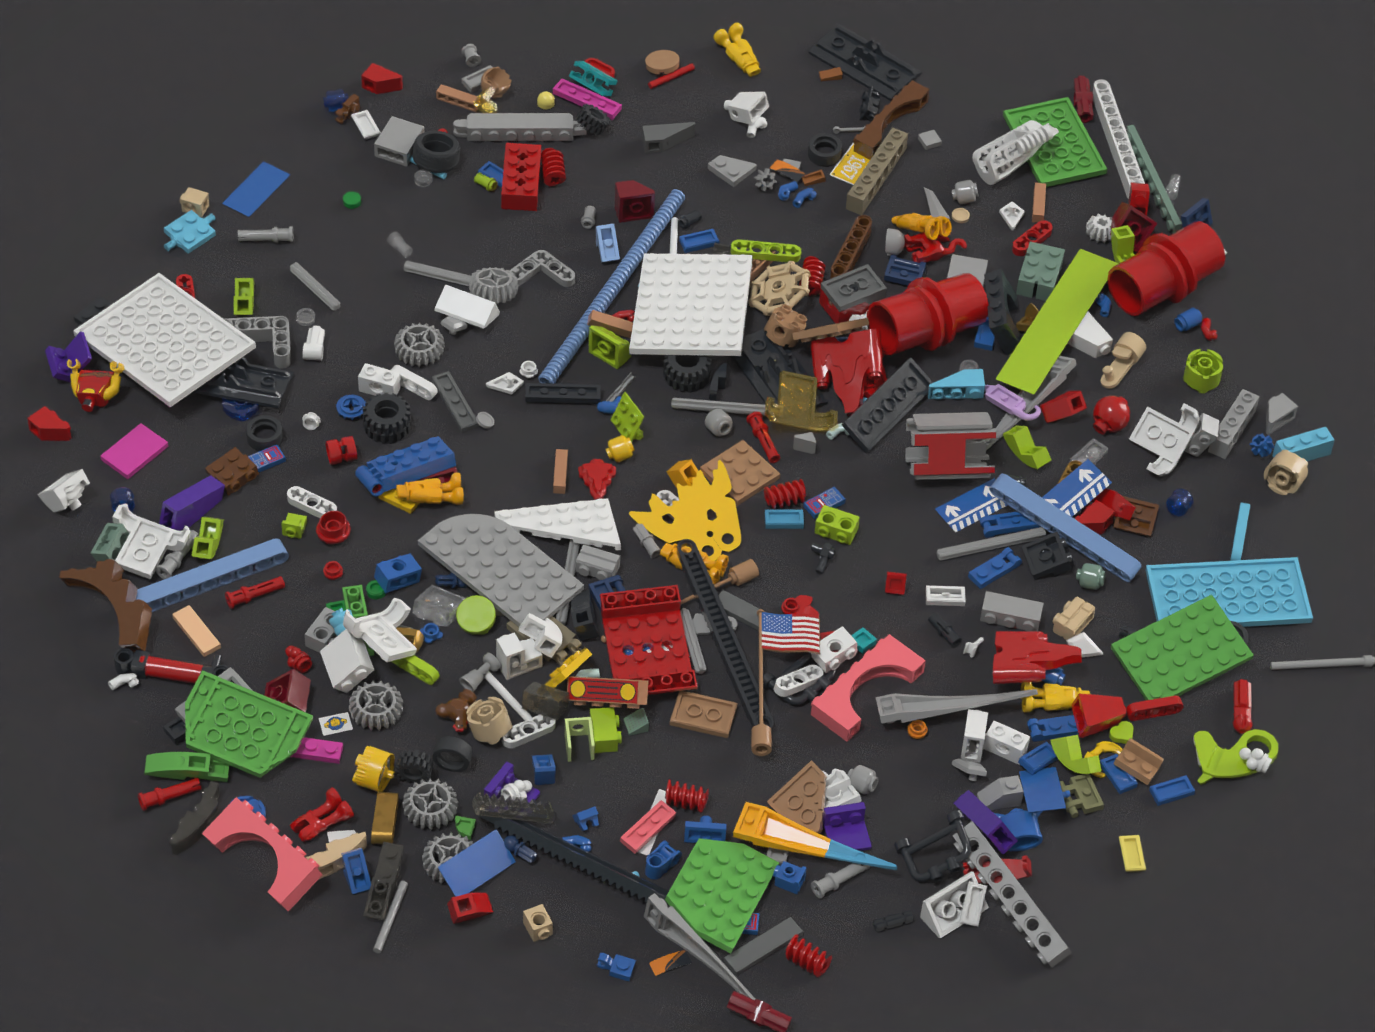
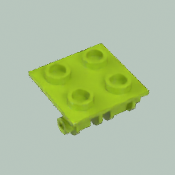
(628, 418)

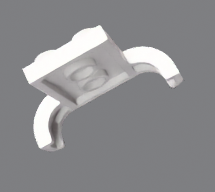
(1165, 437)
(146, 542)
(380, 631)

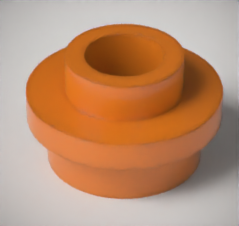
(917, 725)

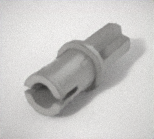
(647, 540)

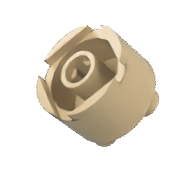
(1286, 472)
(488, 720)

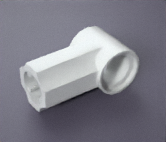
(314, 347)

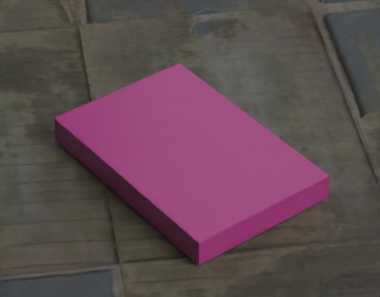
(134, 451)

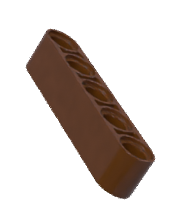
(852, 246)

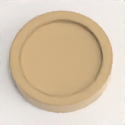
(960, 215)

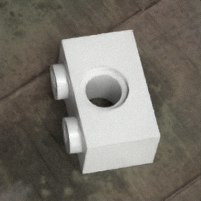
(378, 380)
(840, 641)
(1006, 742)

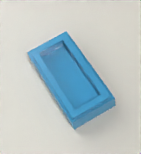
(784, 519)

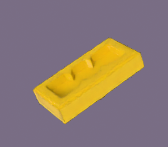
(391, 497)

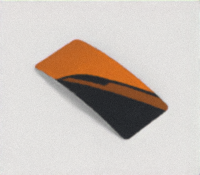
(787, 170)
(669, 962)

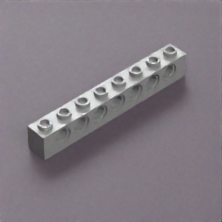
(1057, 949)

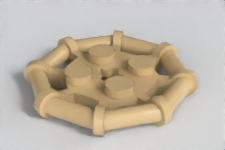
(770, 292)

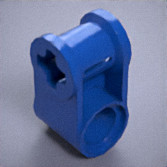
(661, 860)

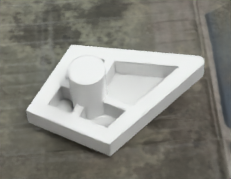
(1012, 214)
(506, 383)
(1086, 644)

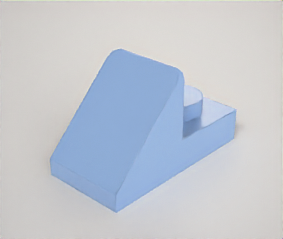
(607, 243)

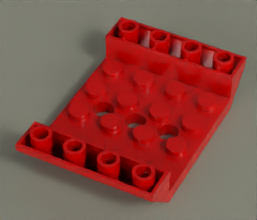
(647, 620)

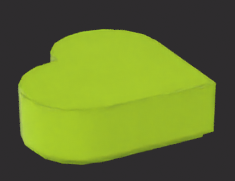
(1122, 732)

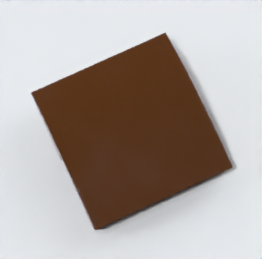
(1141, 520)

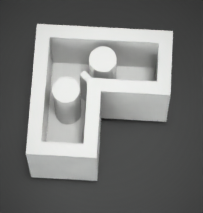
(517, 656)

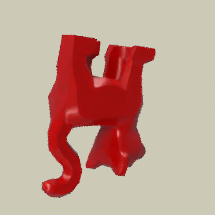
(931, 249)

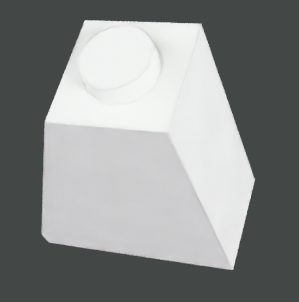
(1091, 337)
(974, 735)

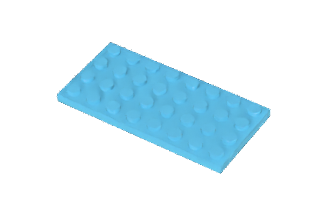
(1246, 590)

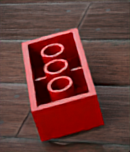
(521, 177)

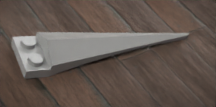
(1054, 378)
(915, 707)
(674, 927)

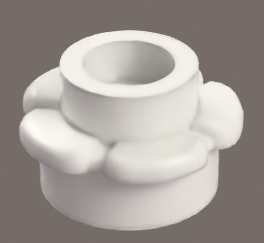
(528, 369)
(309, 424)

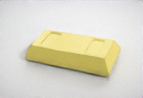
(1132, 853)

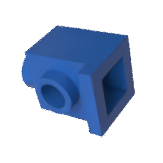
(789, 877)

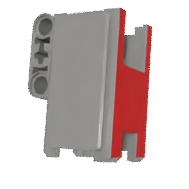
(954, 445)

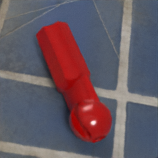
(1242, 706)

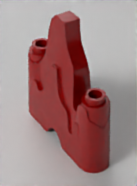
(848, 364)
(1027, 656)

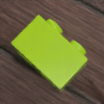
(605, 729)

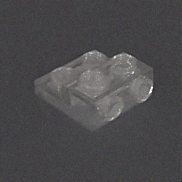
(437, 605)

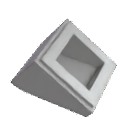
(805, 443)

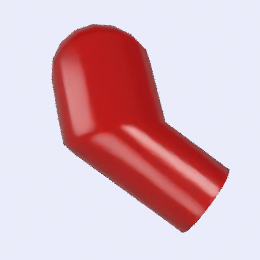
(629, 314)
(1205, 327)

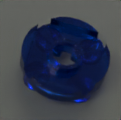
(239, 411)

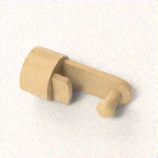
(1127, 352)

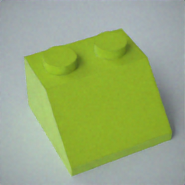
(608, 346)

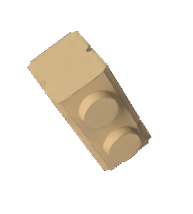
(1074, 618)

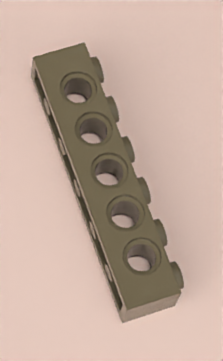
(876, 171)

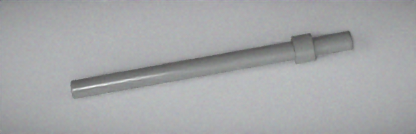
(1366, 661)

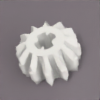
(1099, 228)

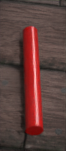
(670, 76)

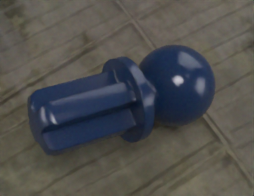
(449, 580)
(521, 849)

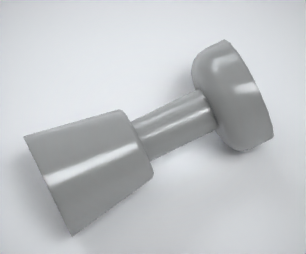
(473, 678)

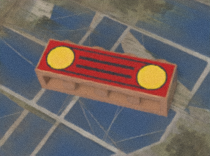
(607, 691)

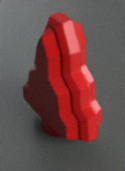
(597, 476)

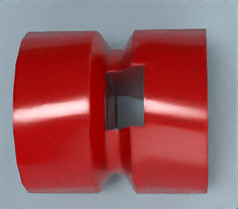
(334, 451)

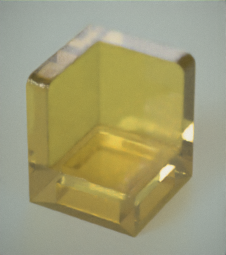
(484, 102)

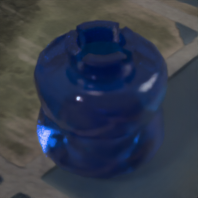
(334, 99)
(122, 496)
(1179, 502)

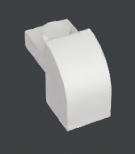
(544, 632)

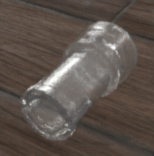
(1172, 188)
(398, 242)

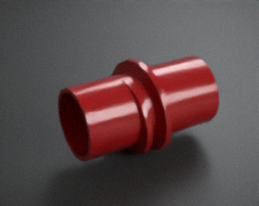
(1166, 268)
(929, 313)

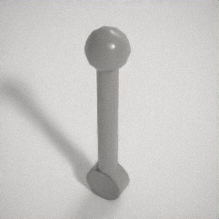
(836, 129)

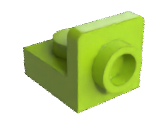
(294, 525)

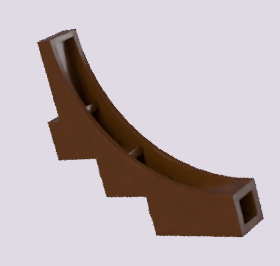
(132, 613)

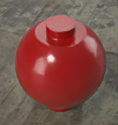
(1111, 414)

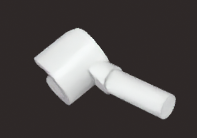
(972, 647)

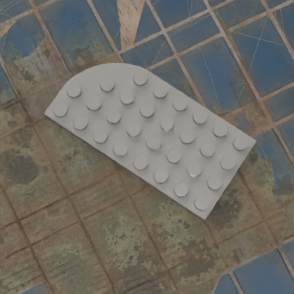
(501, 566)

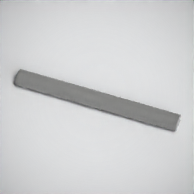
(390, 917)

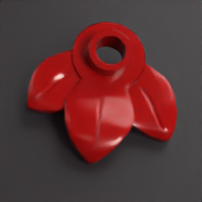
(800, 605)

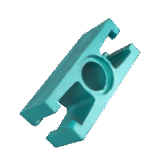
(599, 77)

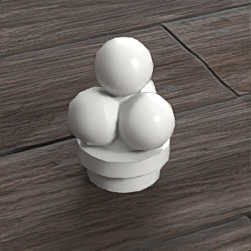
(1255, 759)
(517, 789)

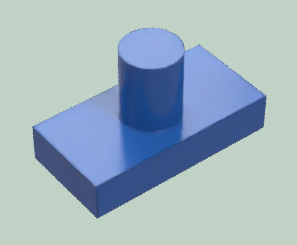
(704, 830)

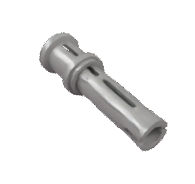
(276, 234)
(173, 560)
(833, 880)

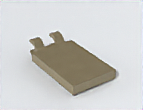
(568, 640)

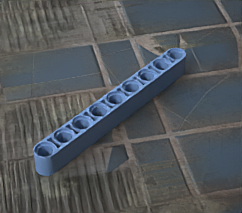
(1074, 532)
(213, 574)

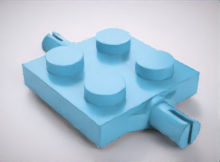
(189, 231)

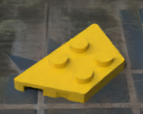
(568, 667)

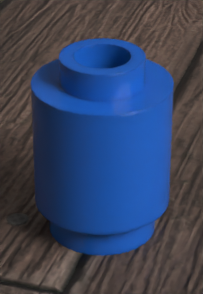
(1188, 319)
(1055, 676)

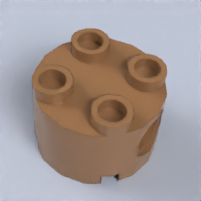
(784, 323)

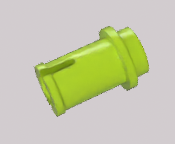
(489, 183)

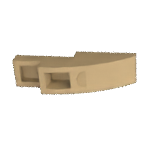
(331, 859)

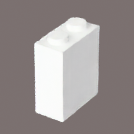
(346, 661)

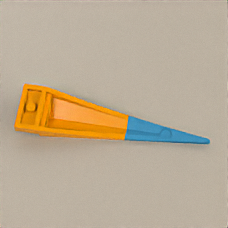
(775, 831)

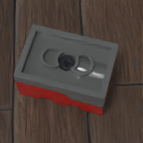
(851, 293)

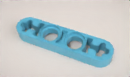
(1240, 532)

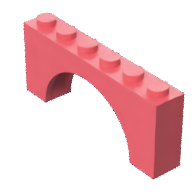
(886, 659)
(241, 824)

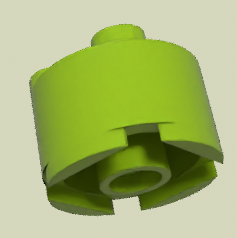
(1203, 370)

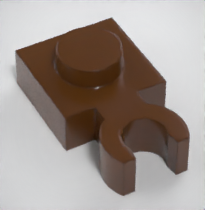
(349, 107)

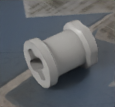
(471, 55)

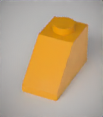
(683, 473)

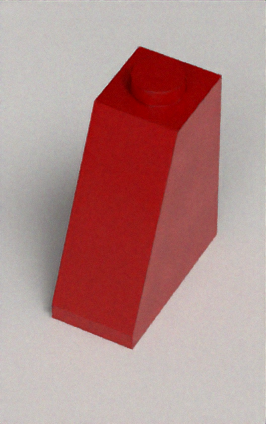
(1097, 713)

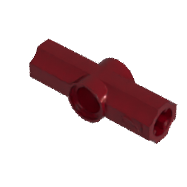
(1083, 99)
(759, 1012)

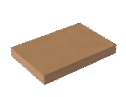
(703, 714)

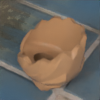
(497, 79)

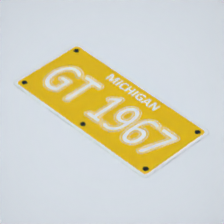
(850, 166)

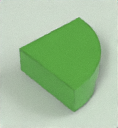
(465, 826)

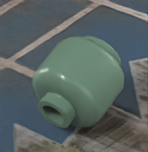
(1091, 576)

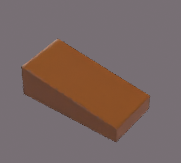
(831, 74)
(814, 178)

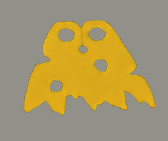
(691, 514)

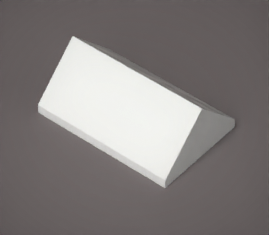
(466, 307)
(944, 908)

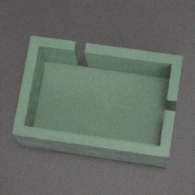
(1040, 266)

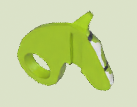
(1227, 763)

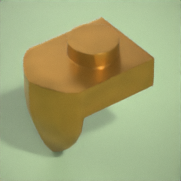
(1030, 314)
(413, 636)

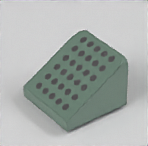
(637, 722)

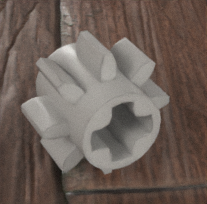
(759, 178)

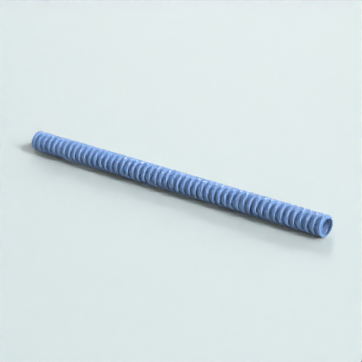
(613, 286)

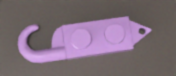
(1009, 402)

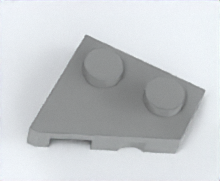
(731, 169)

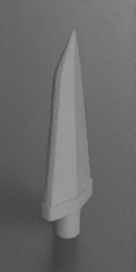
(934, 205)

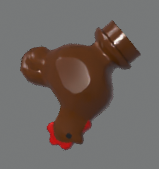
(457, 708)

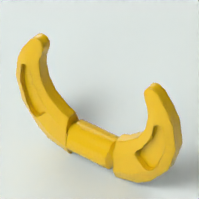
(1103, 746)

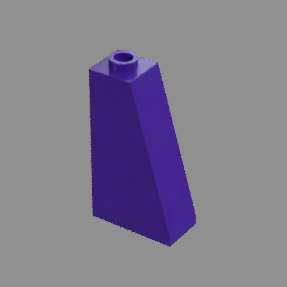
(191, 504)
(986, 821)

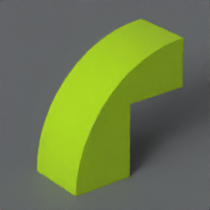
(1122, 243)
(244, 296)
(1023, 447)
(208, 540)
(1069, 753)

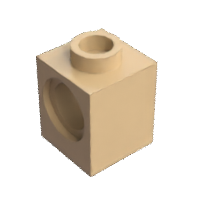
(194, 200)
(535, 916)

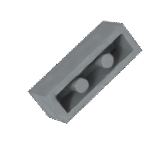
(1011, 611)

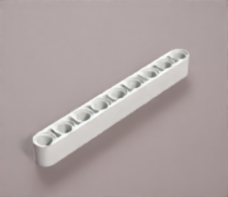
(1116, 135)

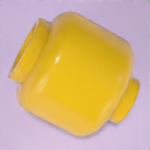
(620, 448)

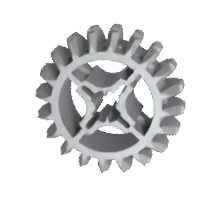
(494, 284)
(418, 339)
(375, 710)
(426, 806)
(444, 849)

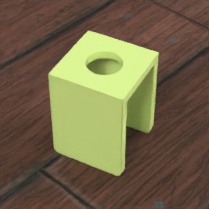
(585, 730)

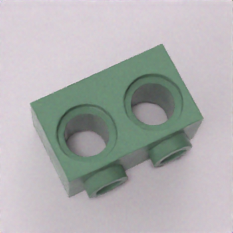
(110, 542)

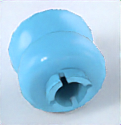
(337, 621)

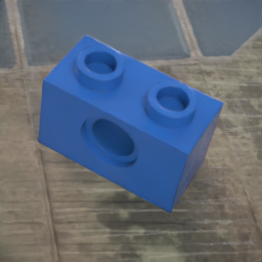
(397, 573)

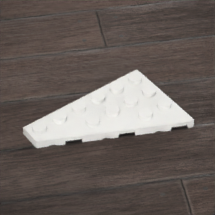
(582, 521)

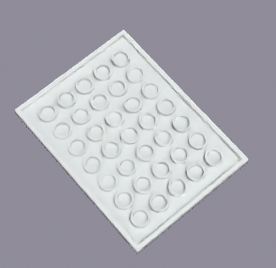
(691, 304)
(165, 339)

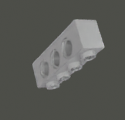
(1234, 423)

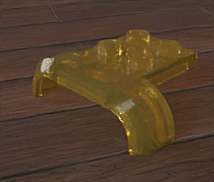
(798, 404)

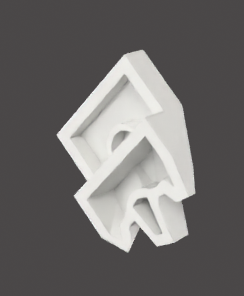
(839, 789)

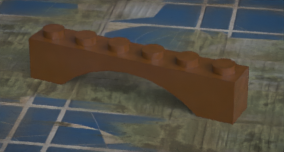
(909, 100)

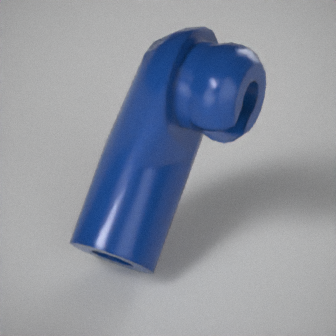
(784, 190)
(809, 192)
(1105, 304)
(607, 406)
(579, 840)

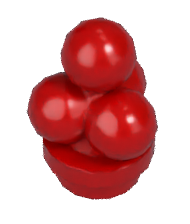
(298, 659)

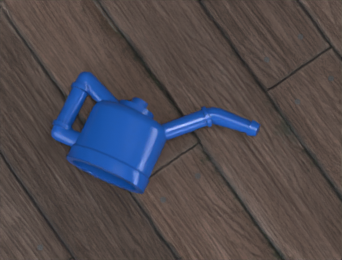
(1024, 827)

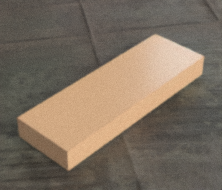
(196, 631)

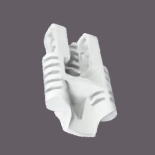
(1012, 150)

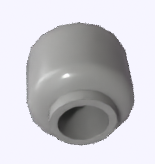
(965, 192)
(718, 422)
(863, 779)

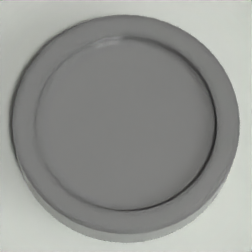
(485, 420)

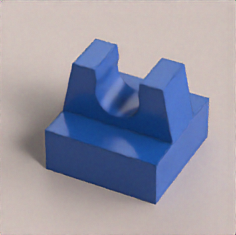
(586, 815)

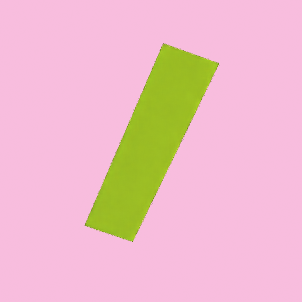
(1056, 322)

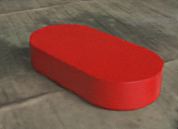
(609, 70)

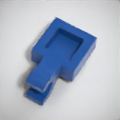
(619, 967)

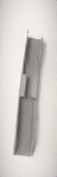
(622, 387)

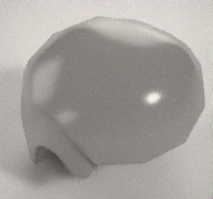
(894, 242)

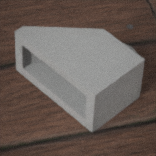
(1279, 412)
(1002, 793)

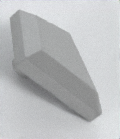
(453, 324)
(970, 767)

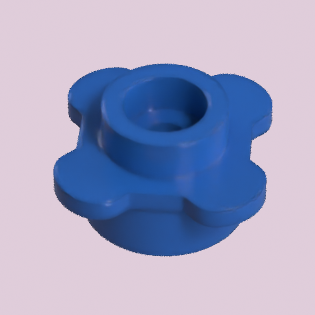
(431, 628)

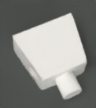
(747, 106)

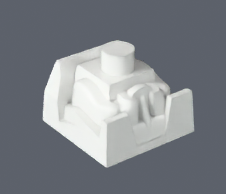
(65, 491)

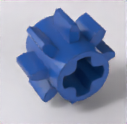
(1261, 445)

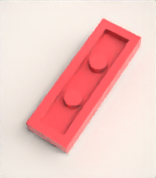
(648, 826)

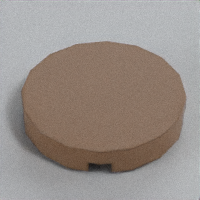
(662, 61)

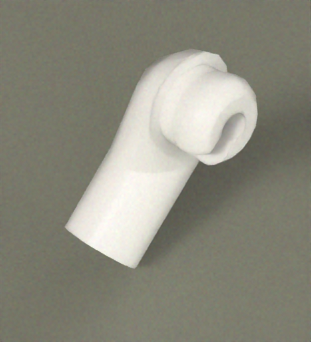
(760, 123)
(118, 681)

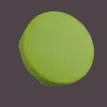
(476, 615)

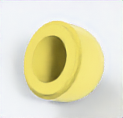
(545, 100)

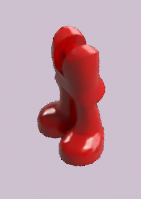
(310, 825)

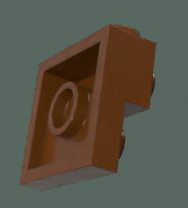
(233, 470)

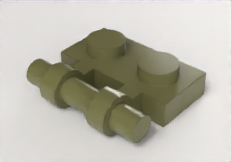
(1086, 795)

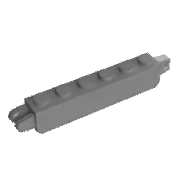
(518, 127)

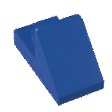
(543, 769)
(356, 870)

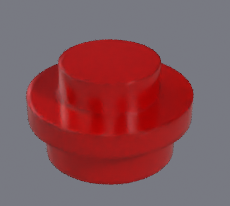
(333, 570)

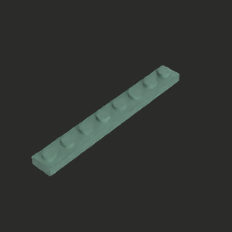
(1155, 185)

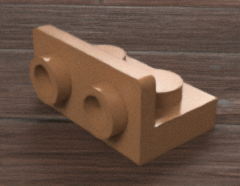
(1138, 761)

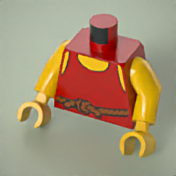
(95, 387)

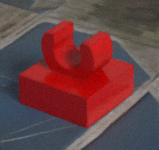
(895, 583)

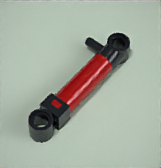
(145, 665)

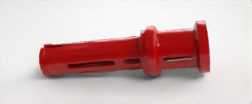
(760, 430)
(246, 594)
(160, 795)

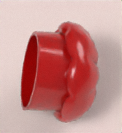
(333, 528)

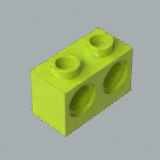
(837, 525)

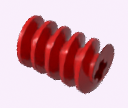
(553, 167)
(817, 271)
(785, 493)
(686, 796)
(806, 957)

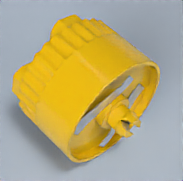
(374, 769)

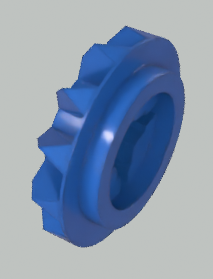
(344, 403)

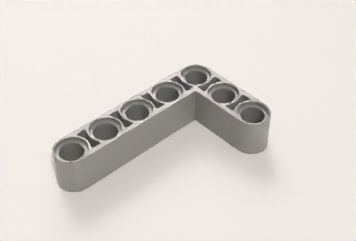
(268, 329)

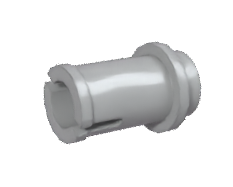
(588, 219)

